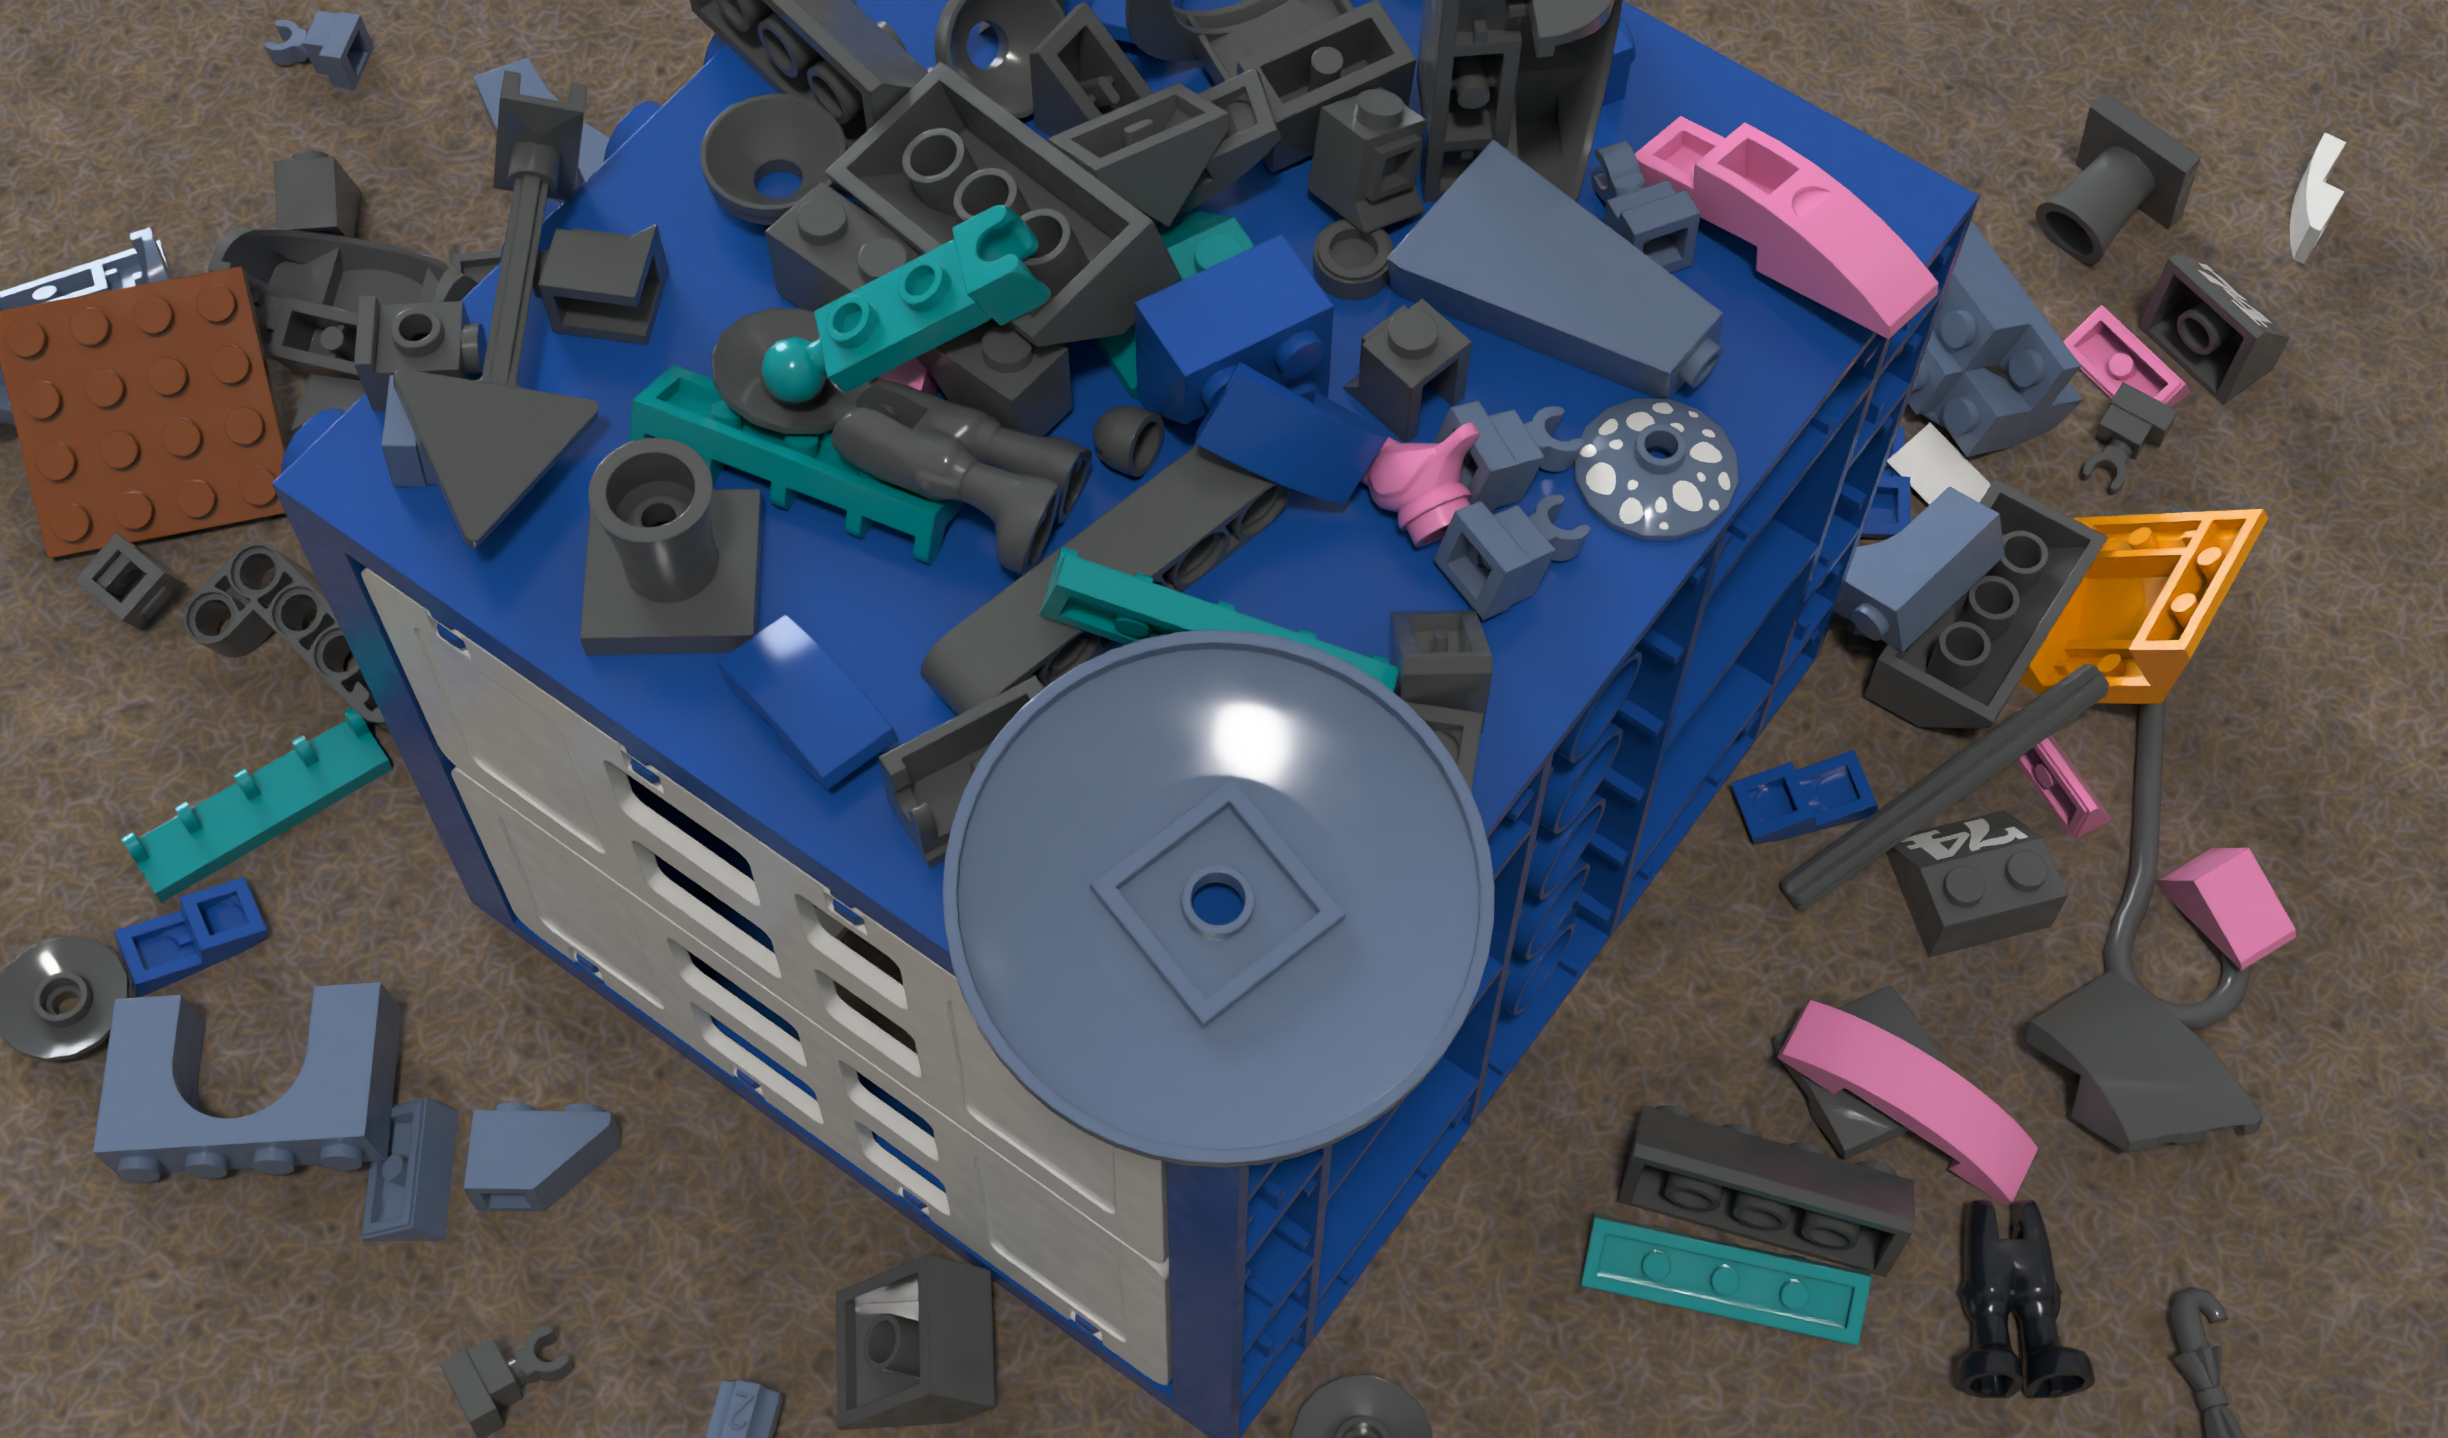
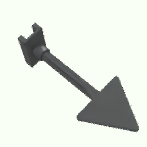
(489, 434)

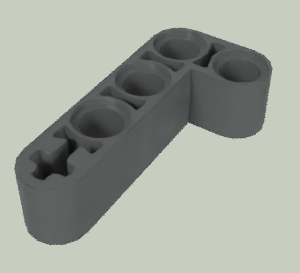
(278, 608)

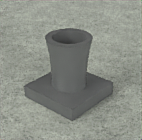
(2124, 168)
(669, 555)

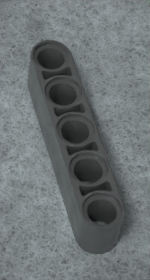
(1165, 529)

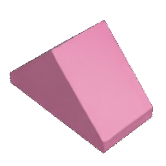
(2231, 903)

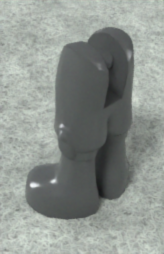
(967, 458)

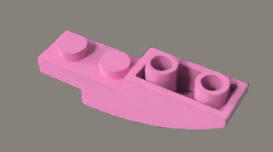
(1799, 217)

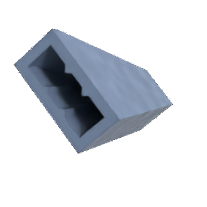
(1556, 279)

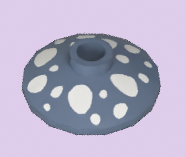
(1650, 494)

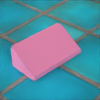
(2115, 355)
(2063, 788)

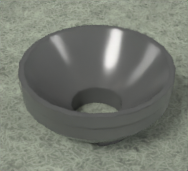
(1019, 28)
(765, 138)

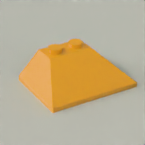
(2146, 600)

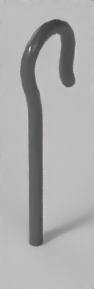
(2142, 881)

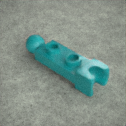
(913, 309)

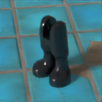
(2019, 1279)

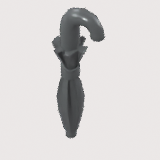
(2201, 1362)

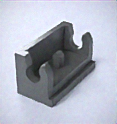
(931, 771)

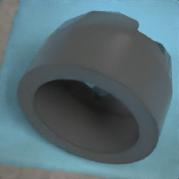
(1129, 438)

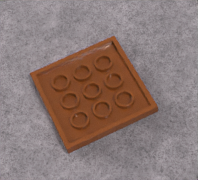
(143, 410)

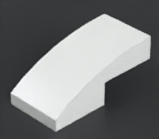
(2315, 199)

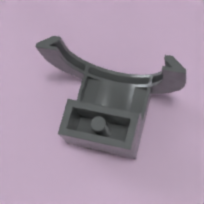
(1301, 48)

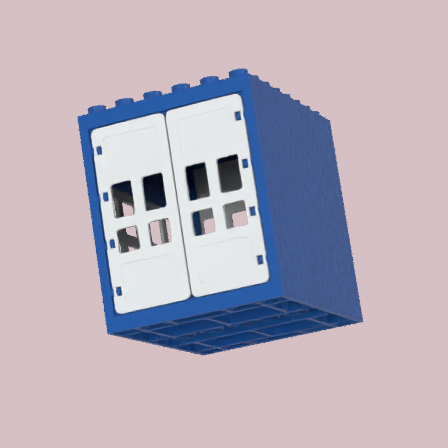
(706, 877)

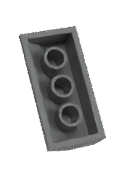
(819, 53)
(958, 153)
(1987, 639)
(1768, 1190)

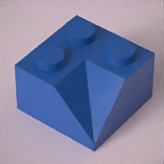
(1244, 310)

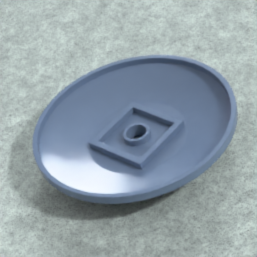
(1244, 772)

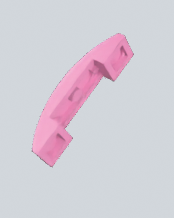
(1916, 1092)

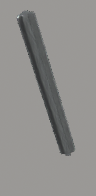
(1944, 786)

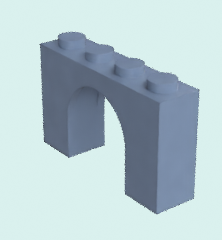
(1920, 572)
(327, 1118)

